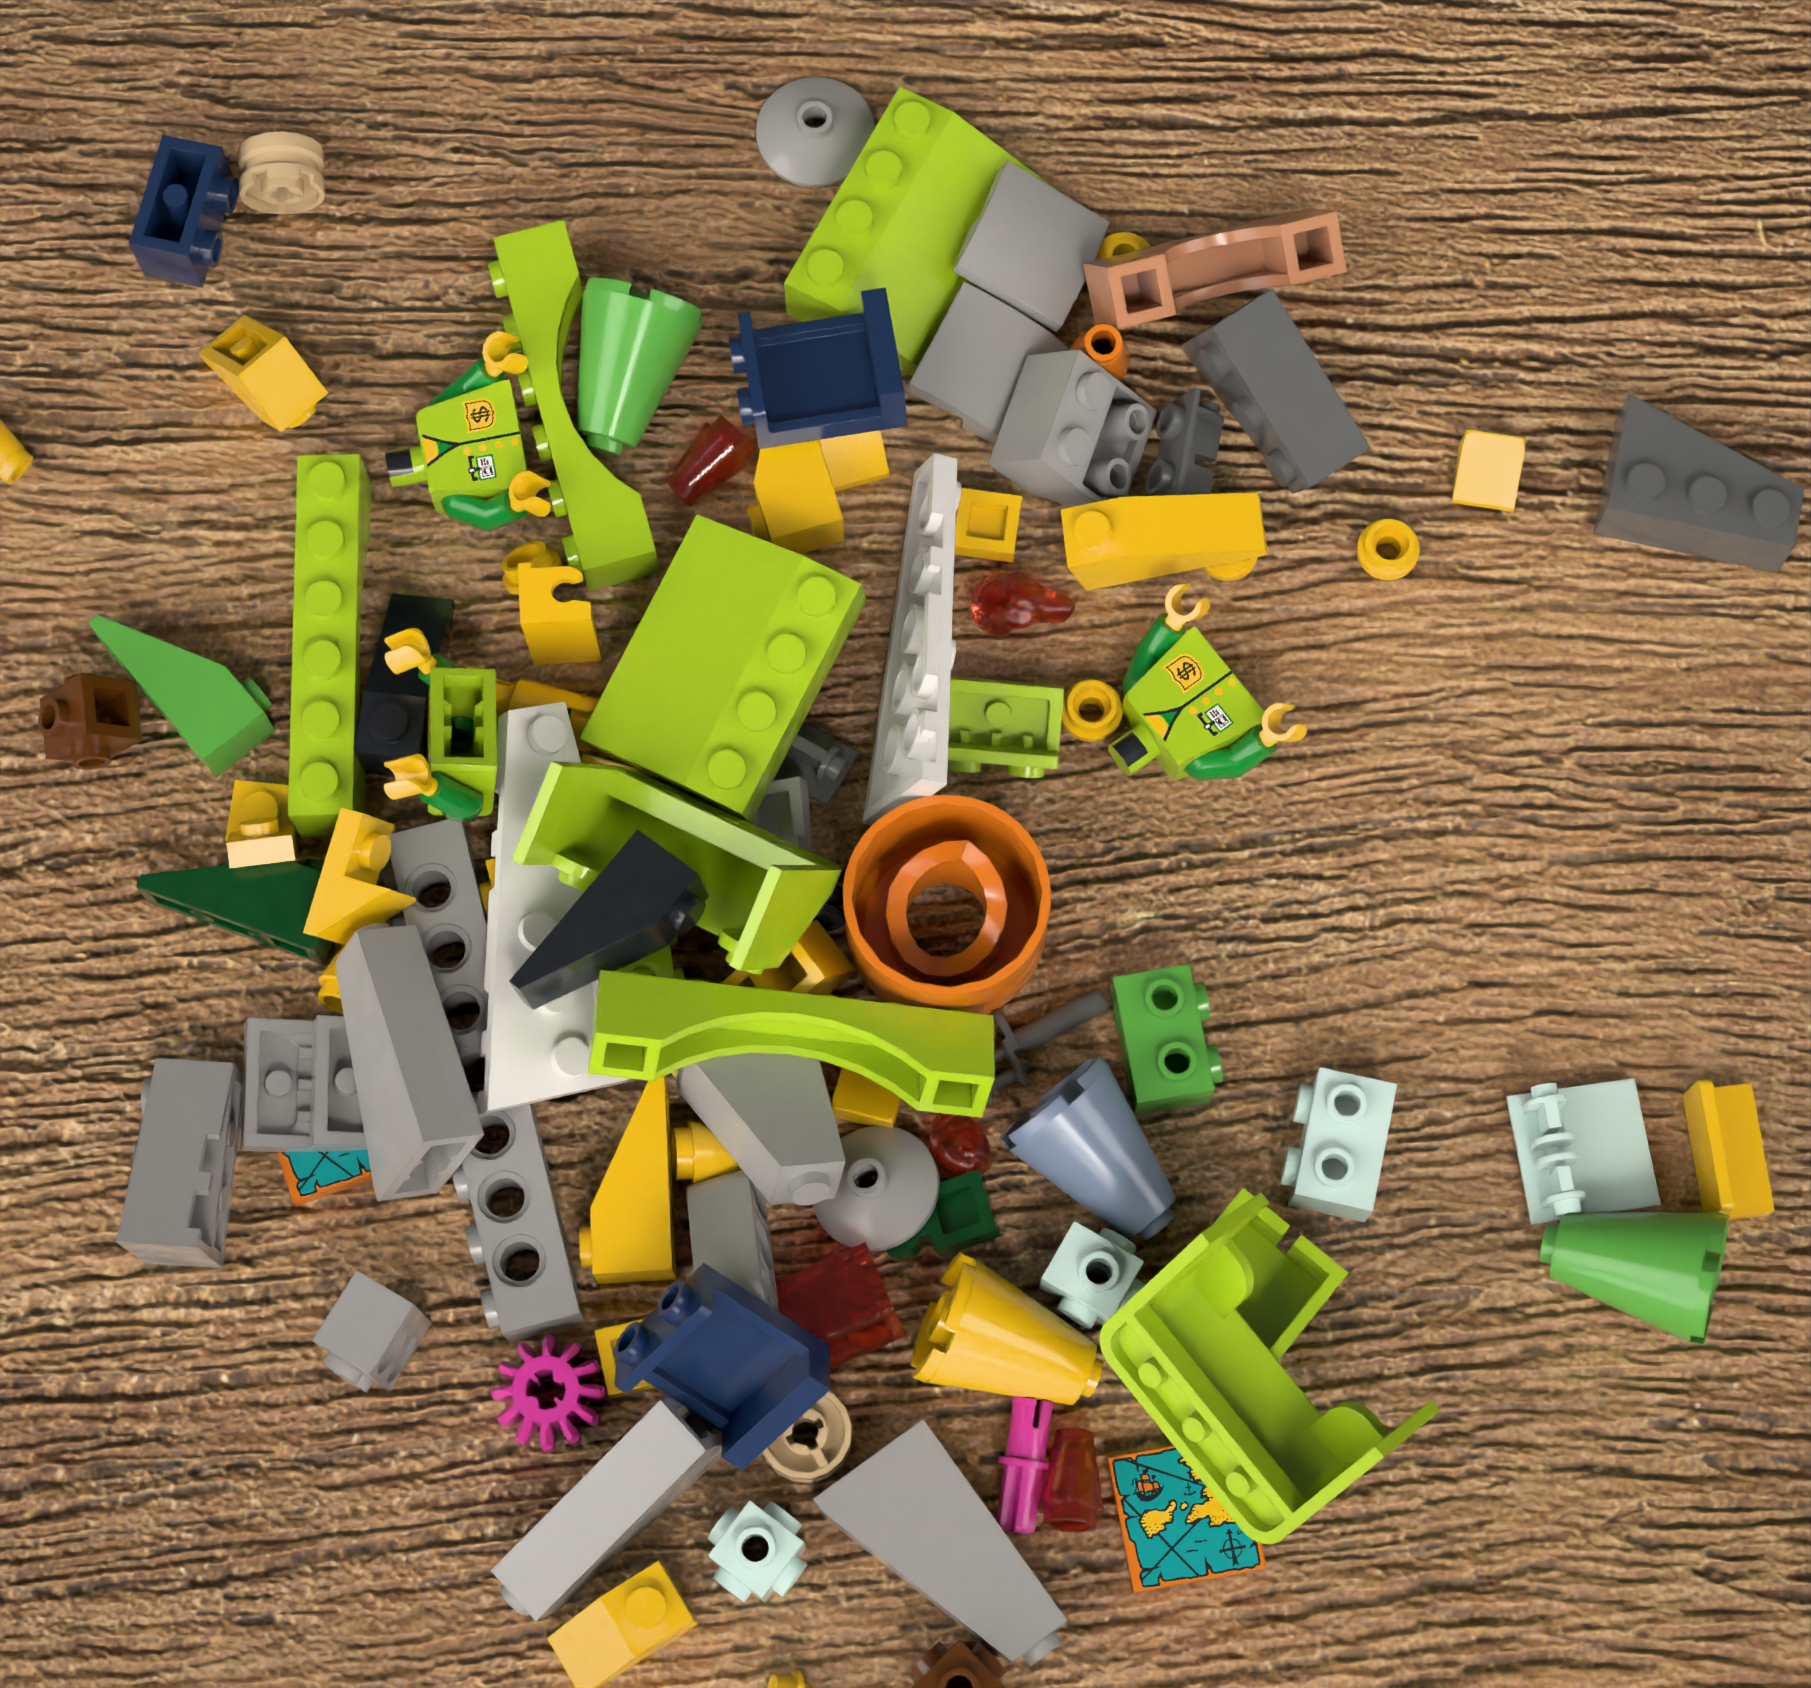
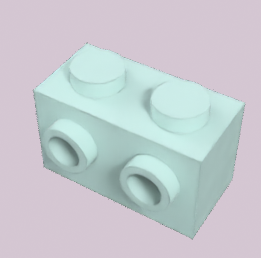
(1340, 1144)

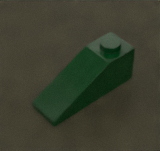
(253, 901)

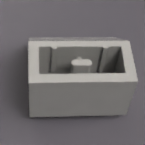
(1072, 431)

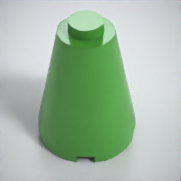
(628, 360)
(1643, 1264)

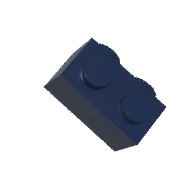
(183, 211)

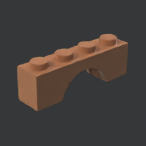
(1240, 258)

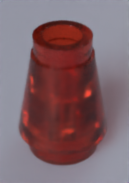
(710, 460)
(1072, 1483)

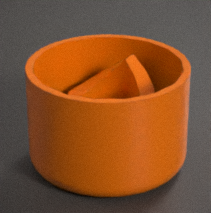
(955, 844)

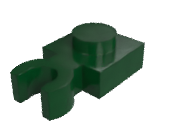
(959, 1220)

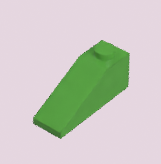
(194, 694)

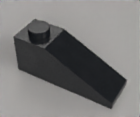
(394, 705)
(619, 919)

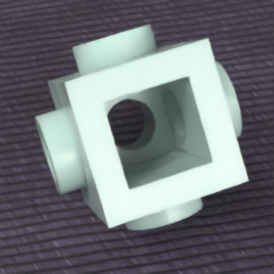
(1085, 1253)
(774, 1572)

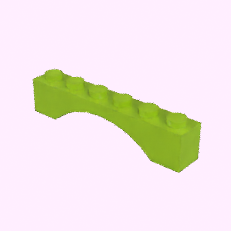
(605, 515)
(327, 604)
(921, 1054)

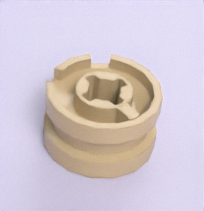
(281, 173)
(829, 1453)

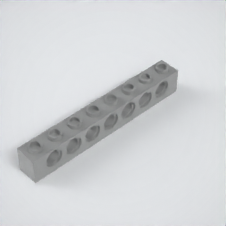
(551, 1297)

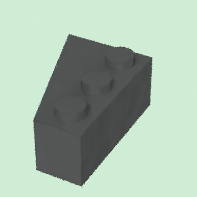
(1277, 392)

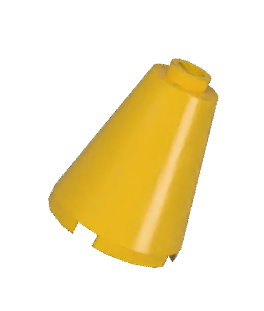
(1001, 1341)

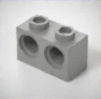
(370, 1334)

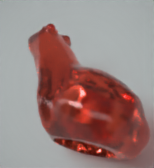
(1016, 601)
(959, 1144)

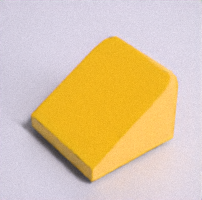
(1488, 470)
(864, 1101)

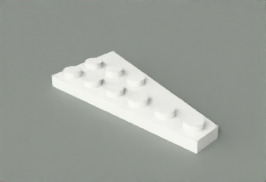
(915, 695)
(543, 1049)

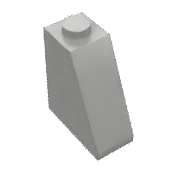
(771, 1121)

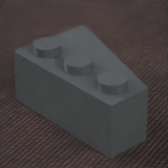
(1693, 494)

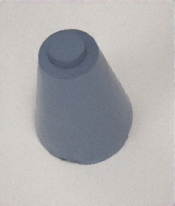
(1095, 1151)

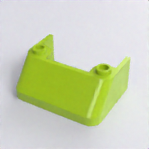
(756, 882)
(1229, 1397)

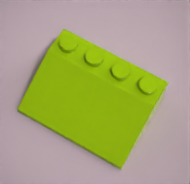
(900, 223)
(725, 666)

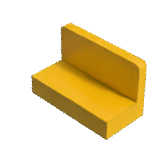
(1728, 1150)

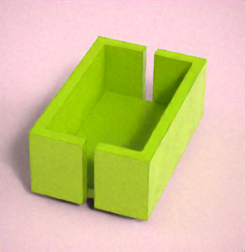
(1285, 1287)

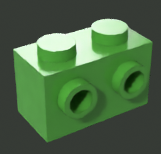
(1164, 1039)

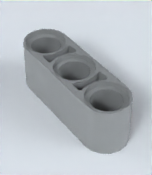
(733, 1232)

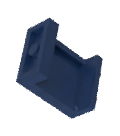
(821, 376)
(726, 1361)

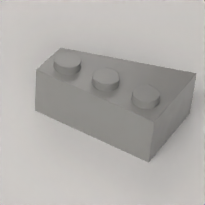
(184, 1164)

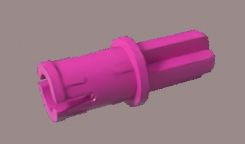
(1024, 1464)

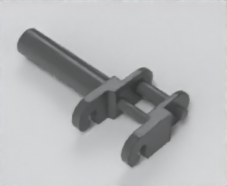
(1039, 1032)

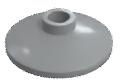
(809, 154)
(895, 1204)

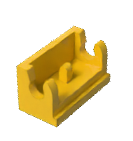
(555, 629)

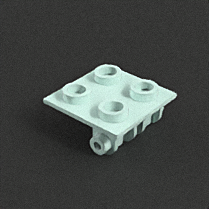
(1582, 1149)

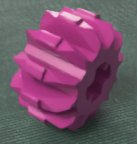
(531, 1410)

